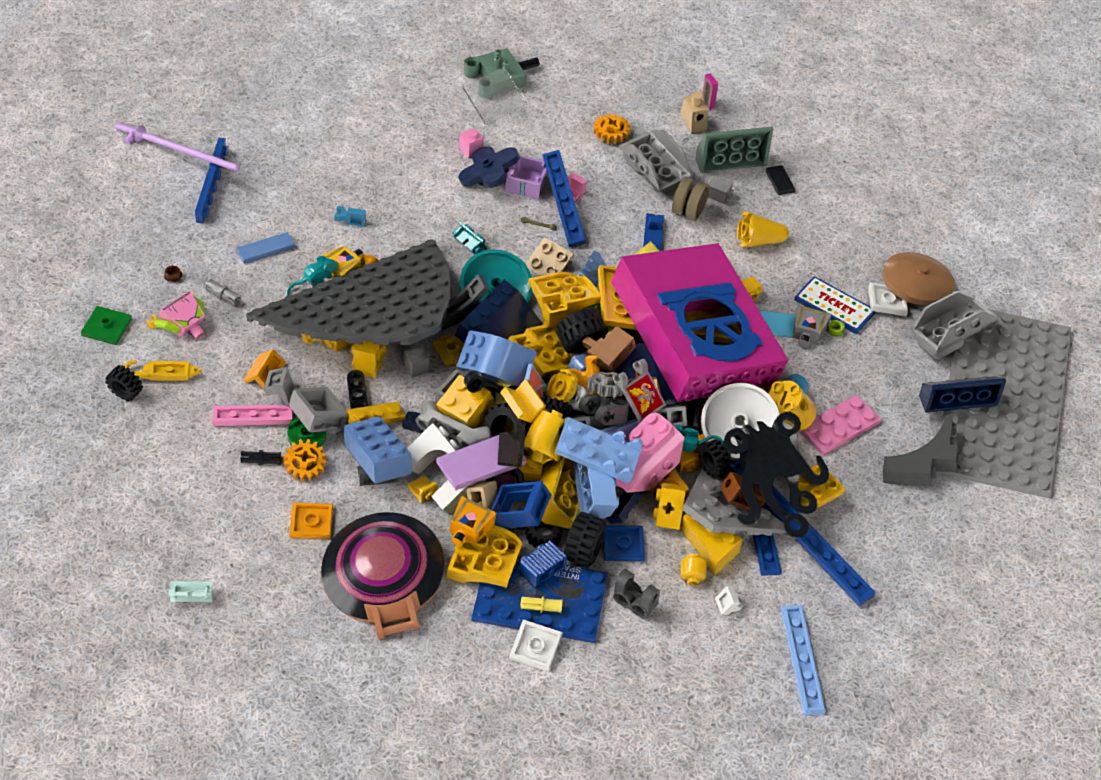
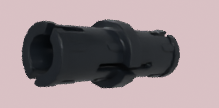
(261, 457)

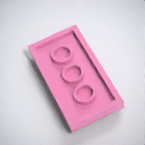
(840, 424)

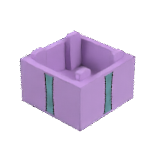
(527, 177)

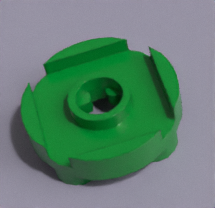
(296, 430)

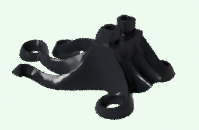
(771, 454)

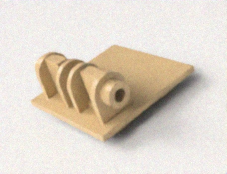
(549, 258)

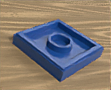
(624, 543)

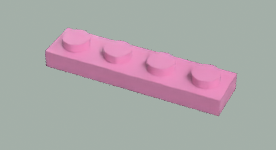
(252, 415)

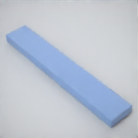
(803, 660)

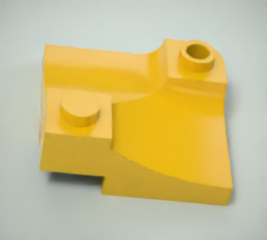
(562, 295)
(550, 352)
(486, 560)

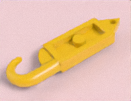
(166, 370)

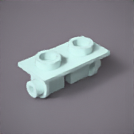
(191, 591)

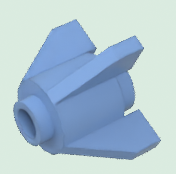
(591, 268)

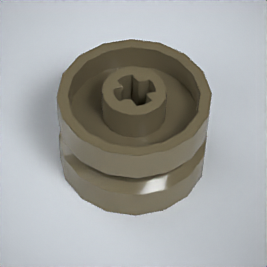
(690, 198)

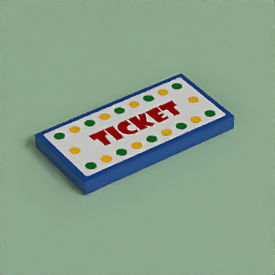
(841, 306)

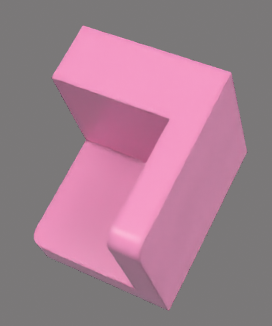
(577, 185)

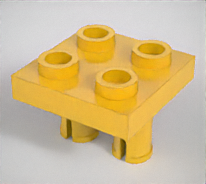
(824, 492)

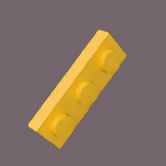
(388, 412)

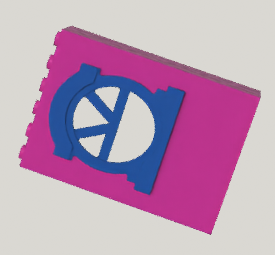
(690, 279)

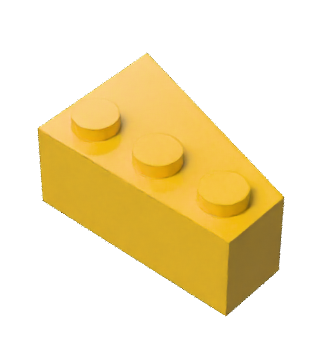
(715, 548)

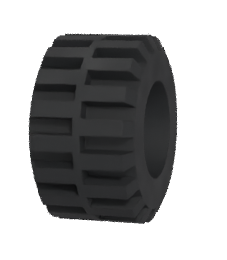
(577, 327)
(497, 416)
(585, 539)

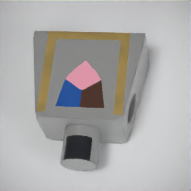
(810, 325)

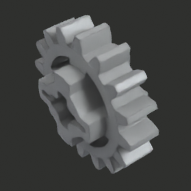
(604, 385)

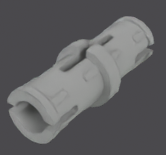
(223, 292)

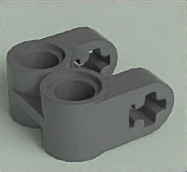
(611, 408)
(629, 594)

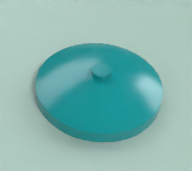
(495, 267)

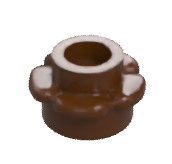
(172, 273)

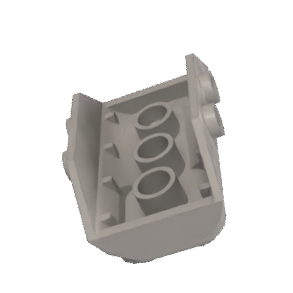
(658, 159)
(949, 322)

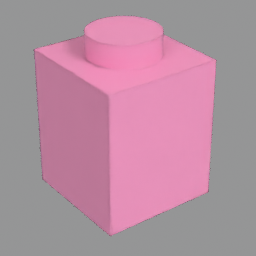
(470, 142)

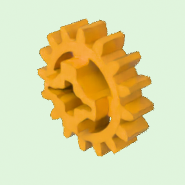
(612, 128)
(304, 451)

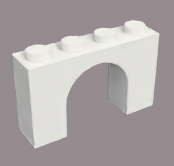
(424, 450)

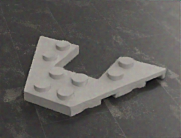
(717, 518)

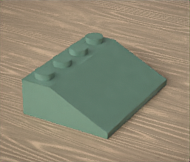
(734, 149)

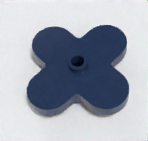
(489, 167)

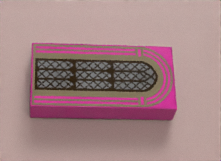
(710, 91)

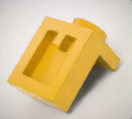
(423, 488)

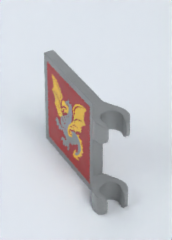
(641, 392)

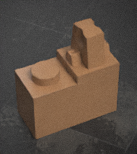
(612, 349)

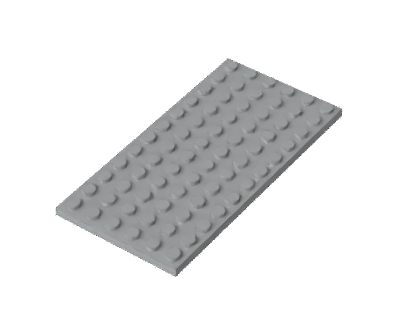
(1017, 439)

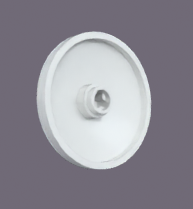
(734, 407)

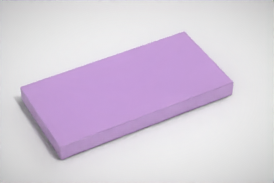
(473, 463)

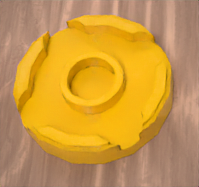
(562, 385)

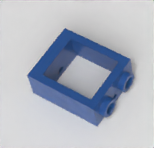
(537, 497)

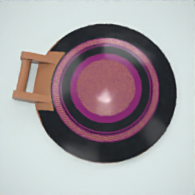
(383, 570)

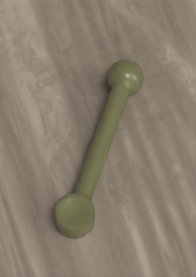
(525, 220)

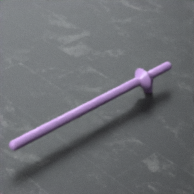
(140, 134)

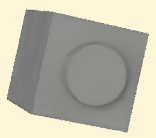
(720, 189)
(416, 361)

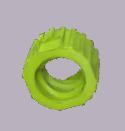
(835, 323)

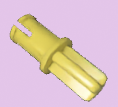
(541, 604)

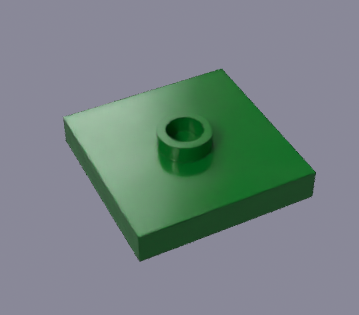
(106, 325)

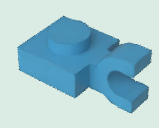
(352, 216)

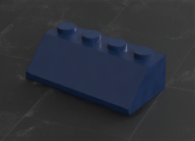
(961, 393)

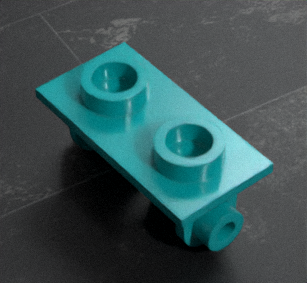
(465, 233)

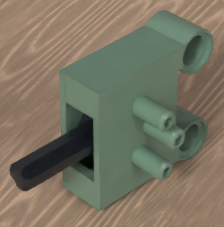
(495, 60)

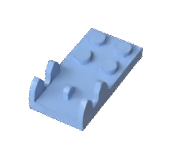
(599, 449)

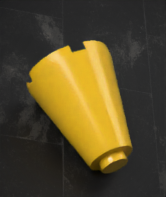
(760, 231)

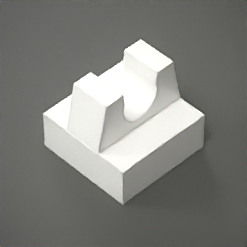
(728, 601)

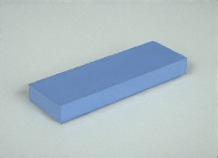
(265, 247)

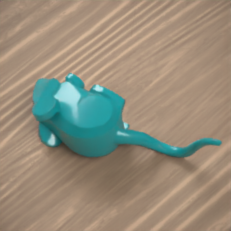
(316, 272)
(691, 439)

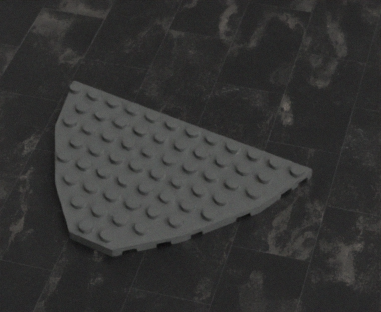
(382, 302)

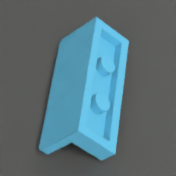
(779, 323)

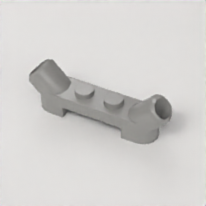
(457, 430)

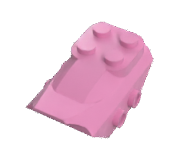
(658, 454)

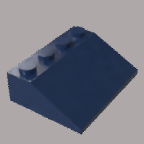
(500, 314)

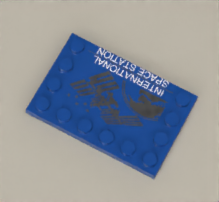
(577, 587)

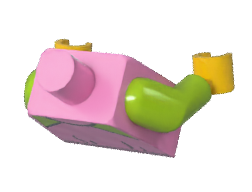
(181, 316)

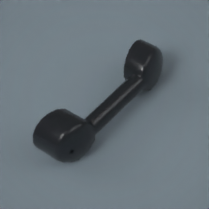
(475, 382)

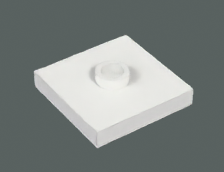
(885, 301)
(536, 645)

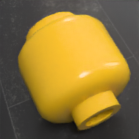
(693, 569)

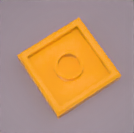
(311, 520)

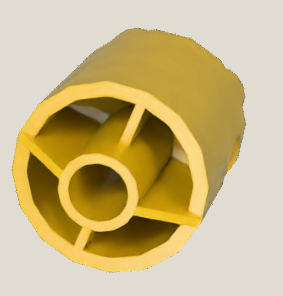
(793, 399)
(544, 436)

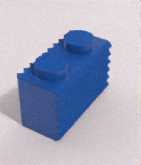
(542, 563)

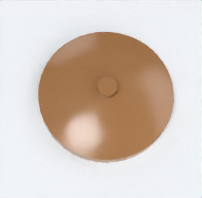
(917, 278)

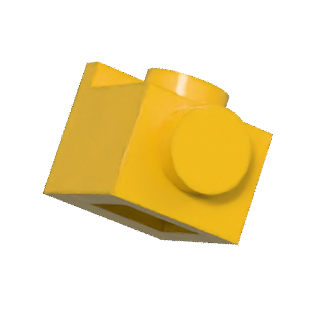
(753, 287)

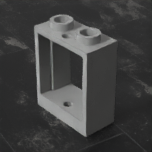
(334, 416)

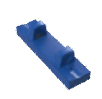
(653, 230)

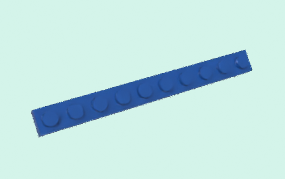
(822, 552)

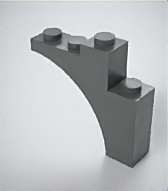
(922, 464)

